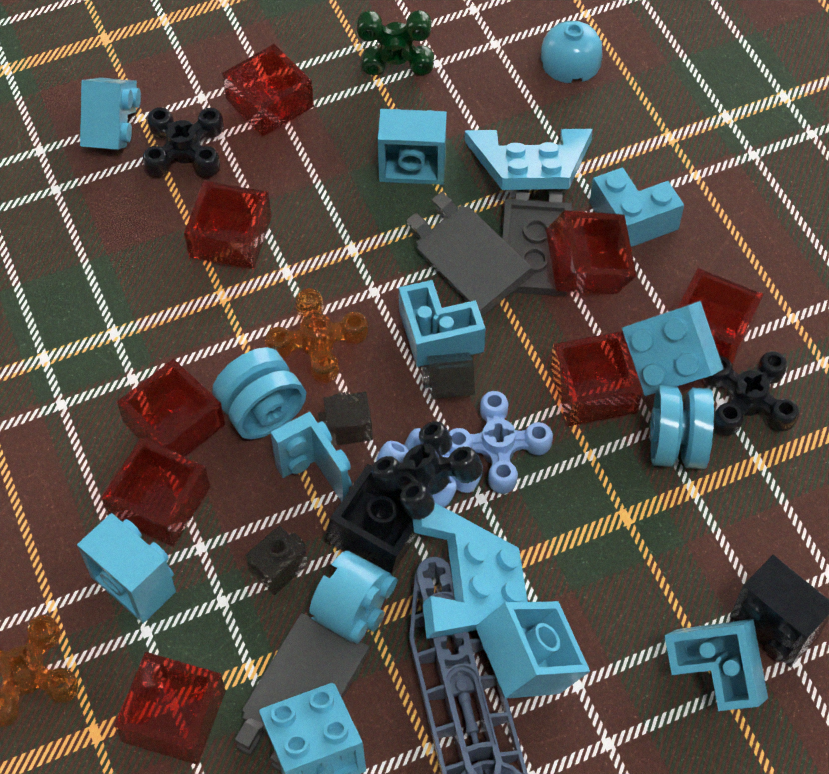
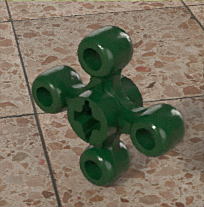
(396, 42)

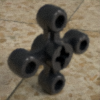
(183, 142)
(752, 395)
(426, 470)

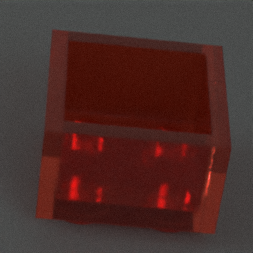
(268, 89)
(228, 224)
(590, 252)
(727, 307)
(596, 378)
(172, 410)
(157, 491)
(170, 708)

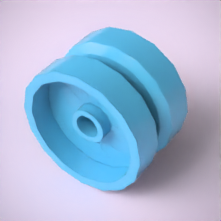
(259, 392)
(682, 427)

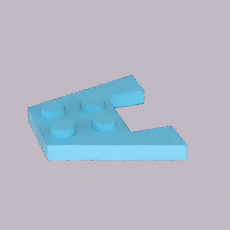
(531, 166)
(483, 573)

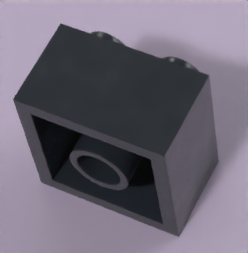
(372, 523)
(784, 610)

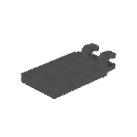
(526, 233)
(469, 254)
(304, 662)

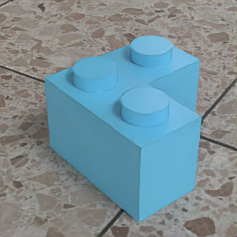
(106, 111)
(646, 212)
(438, 329)
(729, 653)

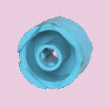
(352, 597)

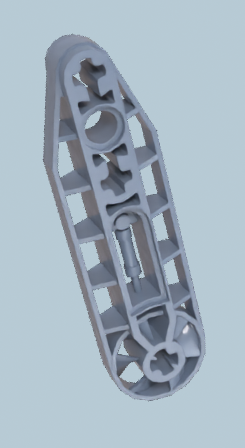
(458, 678)

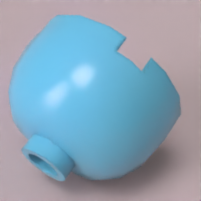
(571, 52)

